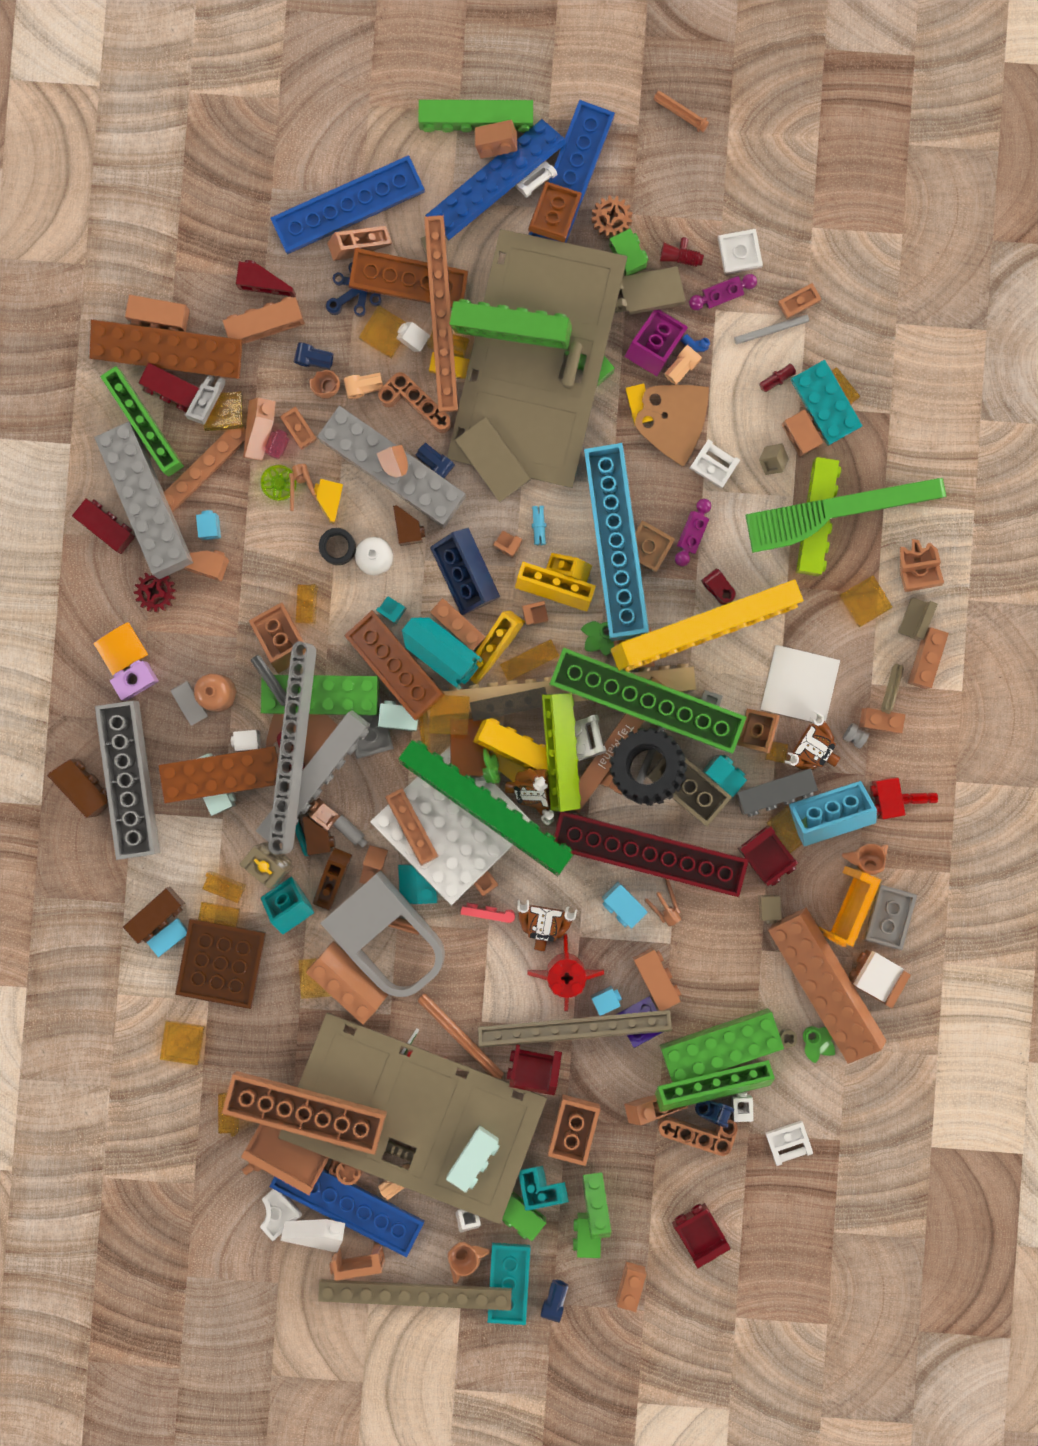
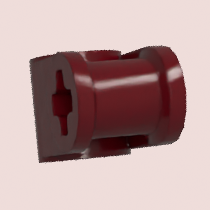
(717, 584)

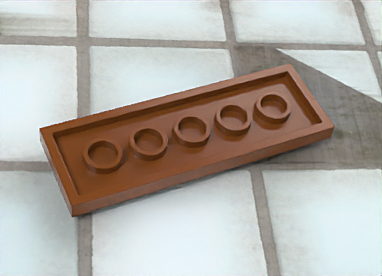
(400, 277)
(394, 665)
(219, 774)

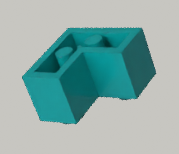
(725, 774)
(537, 1192)

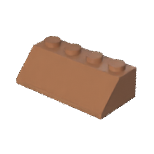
(346, 982)

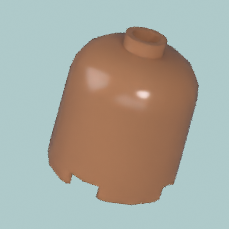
(215, 692)

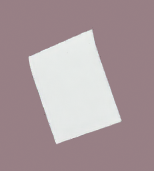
(799, 684)

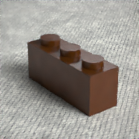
(154, 915)

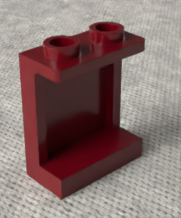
(768, 856)
(534, 1071)
(701, 1235)

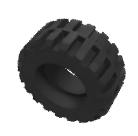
(634, 745)

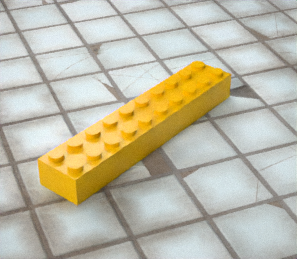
(706, 626)

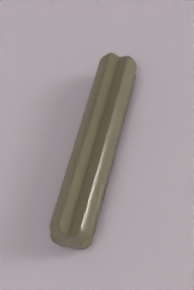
(892, 688)

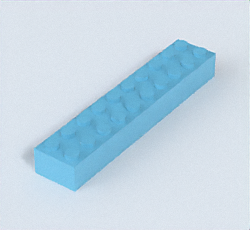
(616, 542)

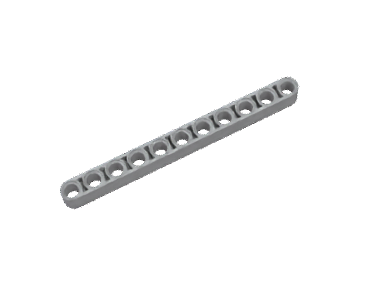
(288, 739)

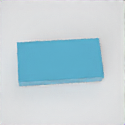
(167, 937)

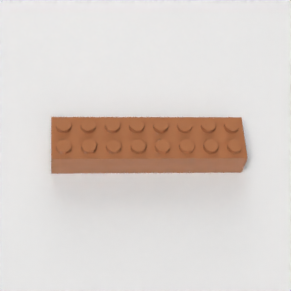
(827, 986)
(304, 1112)

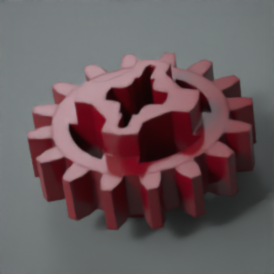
(152, 599)

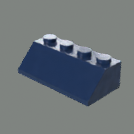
(464, 571)

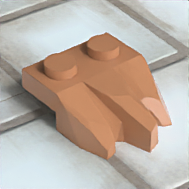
(920, 567)

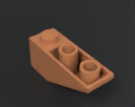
(646, 1110)

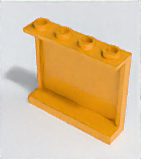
(853, 908)

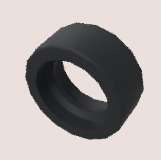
(337, 532)

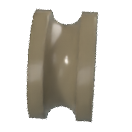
(794, 1038)

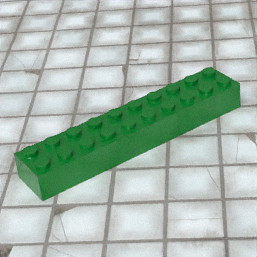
(485, 808)

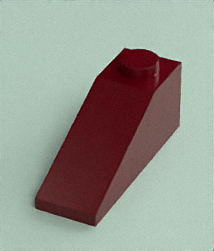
(257, 279)

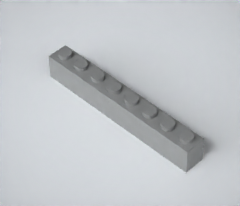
(323, 764)

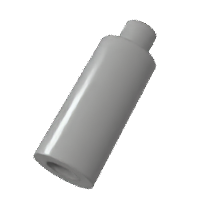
(350, 831)

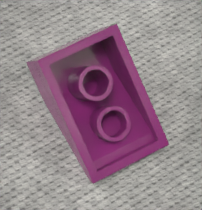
(655, 342)

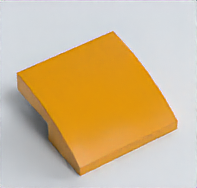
(120, 648)

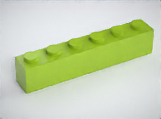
(821, 487)
(561, 751)

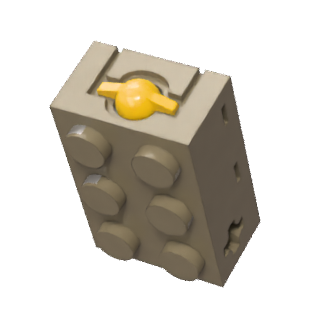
(265, 866)

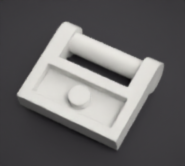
(536, 178)
(710, 468)
(583, 746)
(787, 1137)

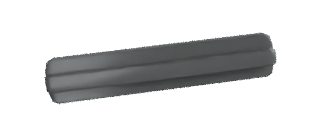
(269, 679)

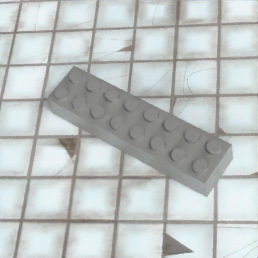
(419, 485)
(144, 500)
(127, 779)

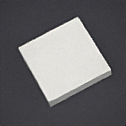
(740, 251)
(878, 976)

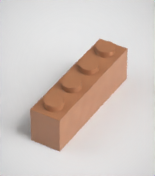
(264, 321)

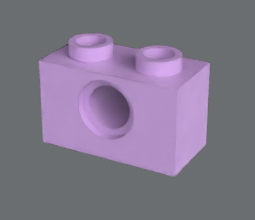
(145, 679)

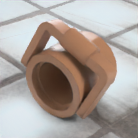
(345, 1174)

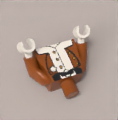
(814, 746)
(533, 790)
(544, 923)

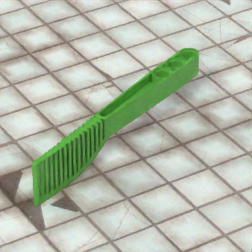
(797, 522)

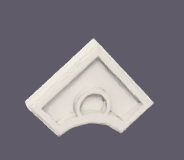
(278, 1210)

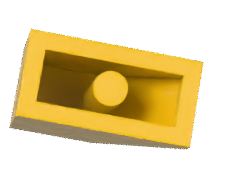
(328, 497)
(569, 566)

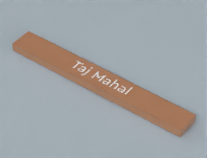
(600, 764)

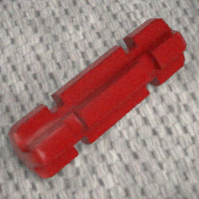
(920, 798)

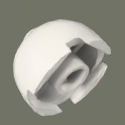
(374, 556)

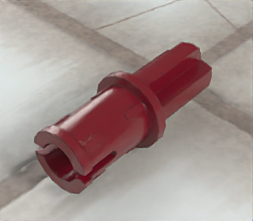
(777, 378)

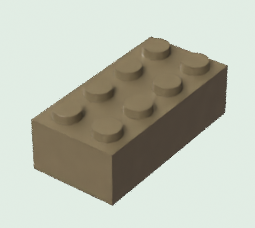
(698, 793)

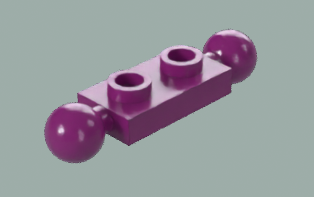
(722, 292)
(693, 532)

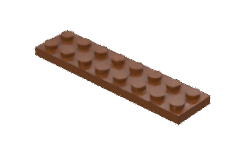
(165, 348)

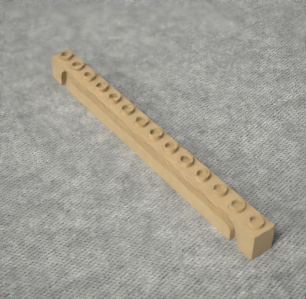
(679, 679)

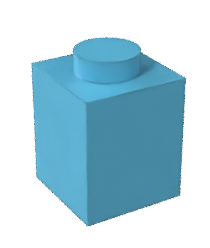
(208, 525)
(606, 1000)

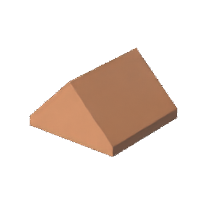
(758, 730)

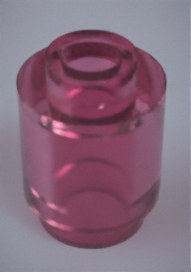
(277, 444)

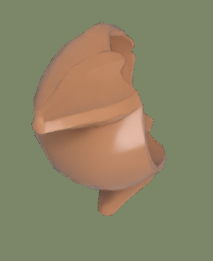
(868, 858)
(465, 1259)

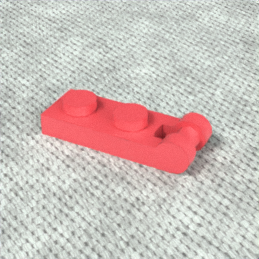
(489, 912)

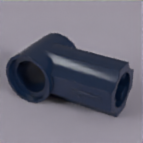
(308, 355)
(438, 463)
(553, 1306)

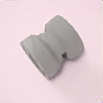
(855, 735)

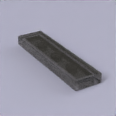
(507, 704)

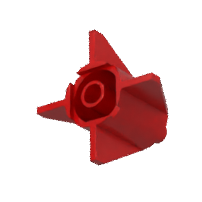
(556, 969)

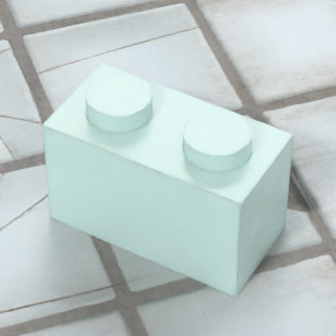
(395, 717)

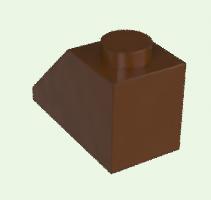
(408, 528)
(317, 838)

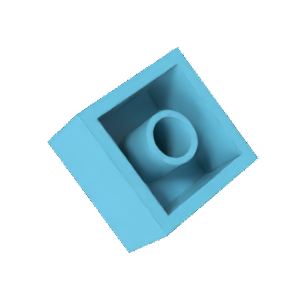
(626, 907)

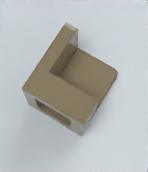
(773, 459)

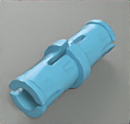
(539, 525)

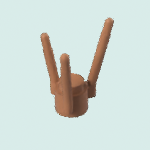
(300, 474)
(670, 915)

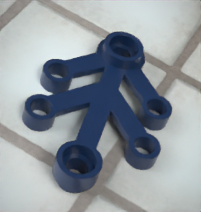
(349, 295)

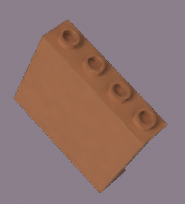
(284, 1160)

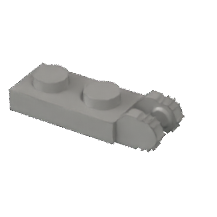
(205, 400)

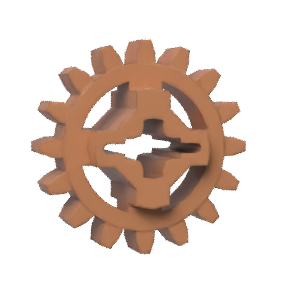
(603, 215)

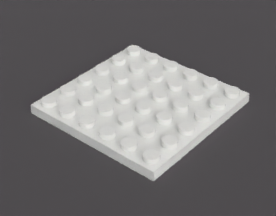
(460, 840)

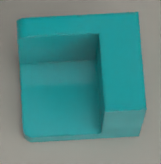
(391, 609)

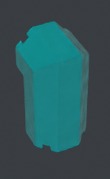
(440, 650)

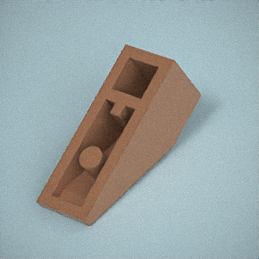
(344, 242)
(258, 427)
(208, 564)

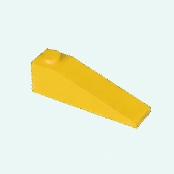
(496, 642)

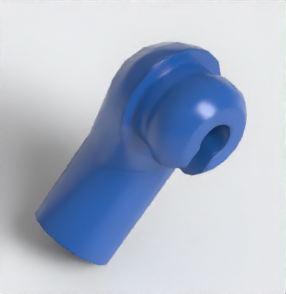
(698, 346)

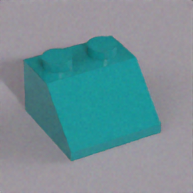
(415, 886)
(286, 905)

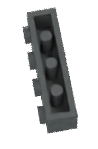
(776, 792)

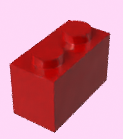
(888, 798)

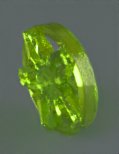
(277, 482)

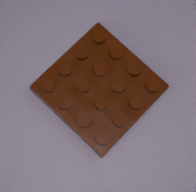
(220, 963)

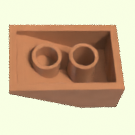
(276, 635)

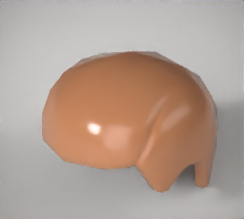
(325, 384)

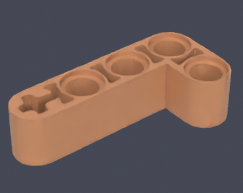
(418, 405)
(692, 1139)

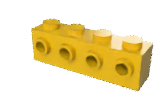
(555, 586)
(511, 745)

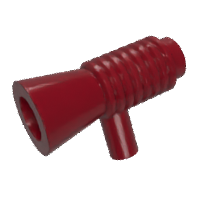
(681, 255)

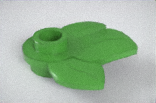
(596, 637)
(492, 765)
(819, 1044)

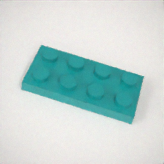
(826, 402)
(510, 1270)

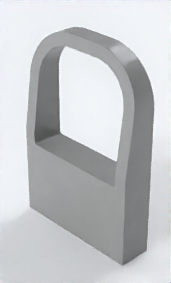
(367, 915)

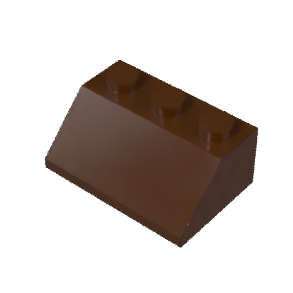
(80, 787)

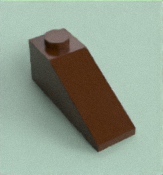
(332, 878)

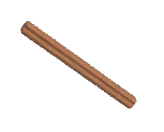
(460, 1036)

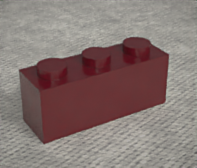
(167, 387)
(104, 525)

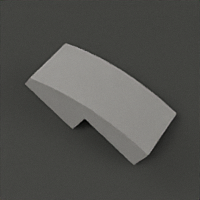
(186, 700)

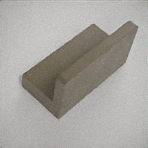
(917, 618)

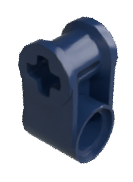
(716, 1113)

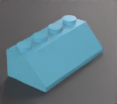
(833, 813)

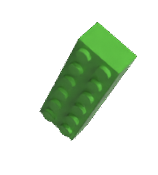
(511, 324)
(330, 695)
(722, 1046)

